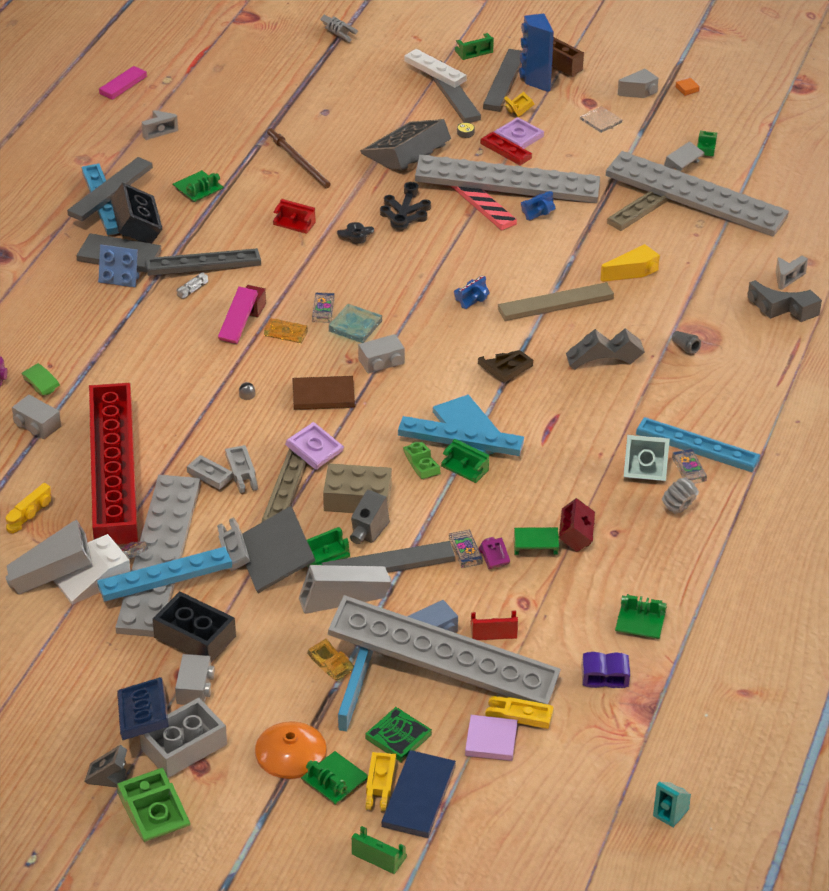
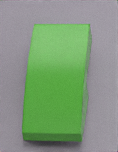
(41, 379)
(420, 459)

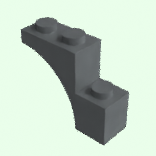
(774, 303)
(597, 346)

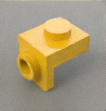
(519, 104)

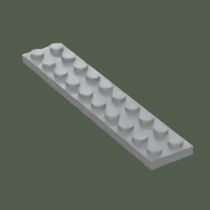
(507, 178)
(697, 193)
(165, 536)
(443, 651)

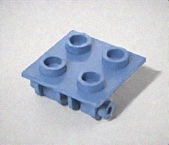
(118, 266)

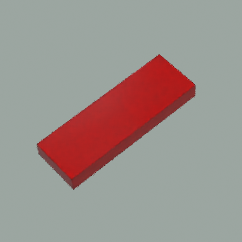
(506, 148)

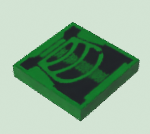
(398, 734)

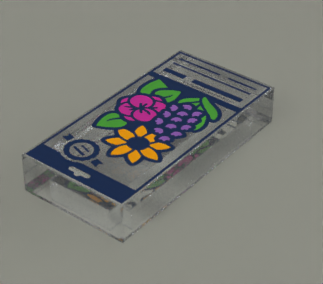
(323, 307)
(689, 465)
(134, 548)
(465, 548)

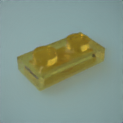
(286, 330)

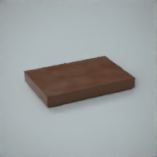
(323, 392)

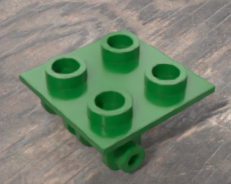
(199, 185)
(641, 617)
(334, 777)

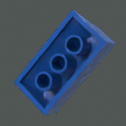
(536, 51)

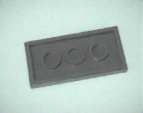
(91, 249)

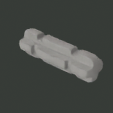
(192, 285)

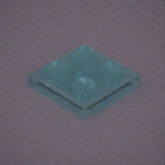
(355, 323)

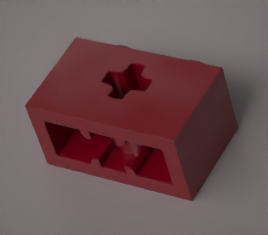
(577, 525)

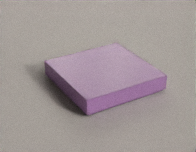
(520, 132)
(314, 445)
(491, 737)

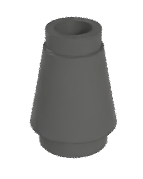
(688, 342)

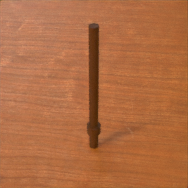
(279, 140)

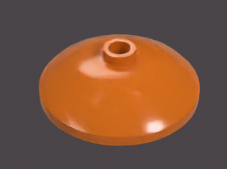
(287, 749)

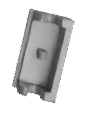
(683, 156)

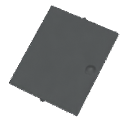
(276, 549)

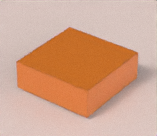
(687, 86)

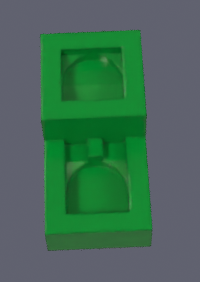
(707, 142)

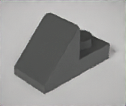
(108, 769)

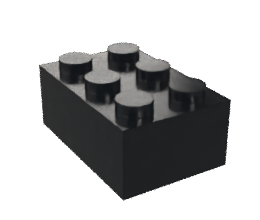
(136, 214)
(194, 626)

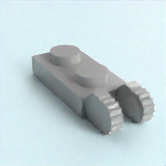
(241, 466)
(234, 544)

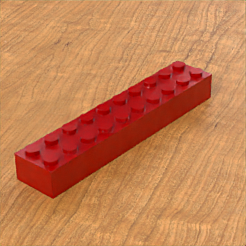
(113, 463)

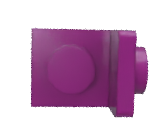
(494, 552)

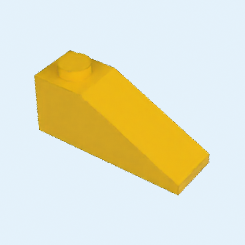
(633, 264)

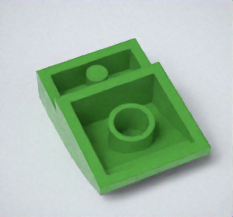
(152, 804)

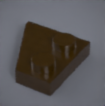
(506, 365)

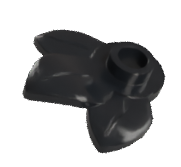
(356, 232)

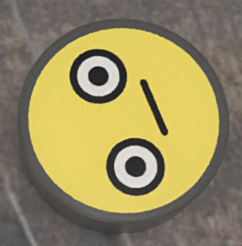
(465, 130)

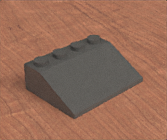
(407, 143)

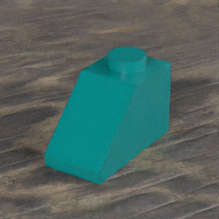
(670, 803)

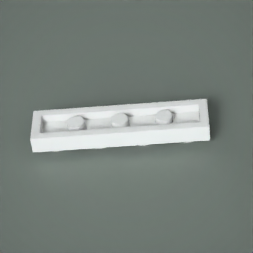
(435, 68)

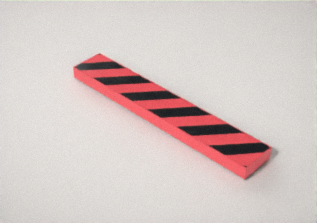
(487, 206)

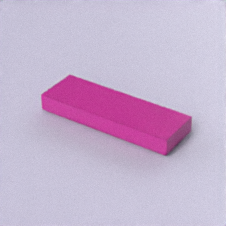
(122, 82)
(237, 315)

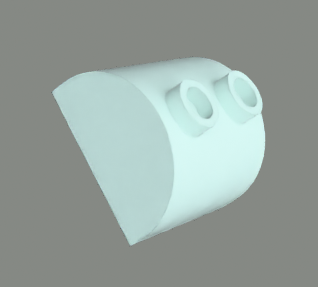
(646, 457)

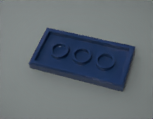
(142, 708)
(418, 794)

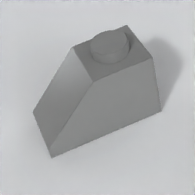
(638, 84)

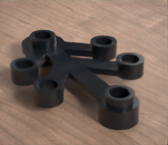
(401, 220)

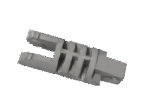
(338, 27)

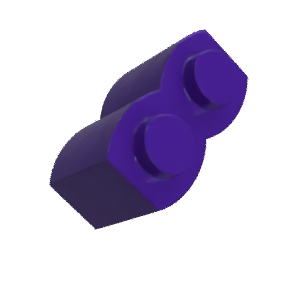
(605, 670)

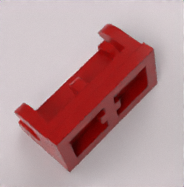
(294, 216)
(494, 628)

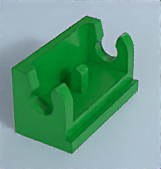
(475, 48)
(465, 461)
(536, 539)
(329, 546)
(377, 852)

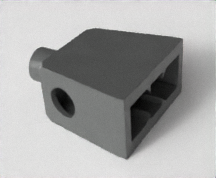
(369, 517)

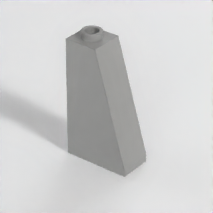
(50, 559)
(328, 584)

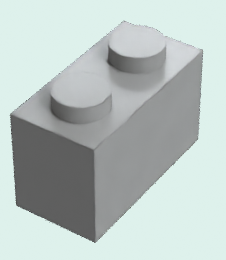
(381, 353)
(36, 416)
(194, 678)

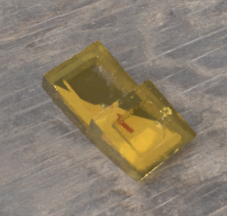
(329, 660)

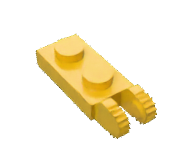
(28, 508)
(521, 710)
(380, 778)

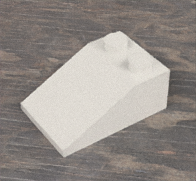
(106, 562)

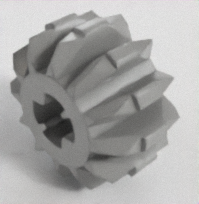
(680, 495)

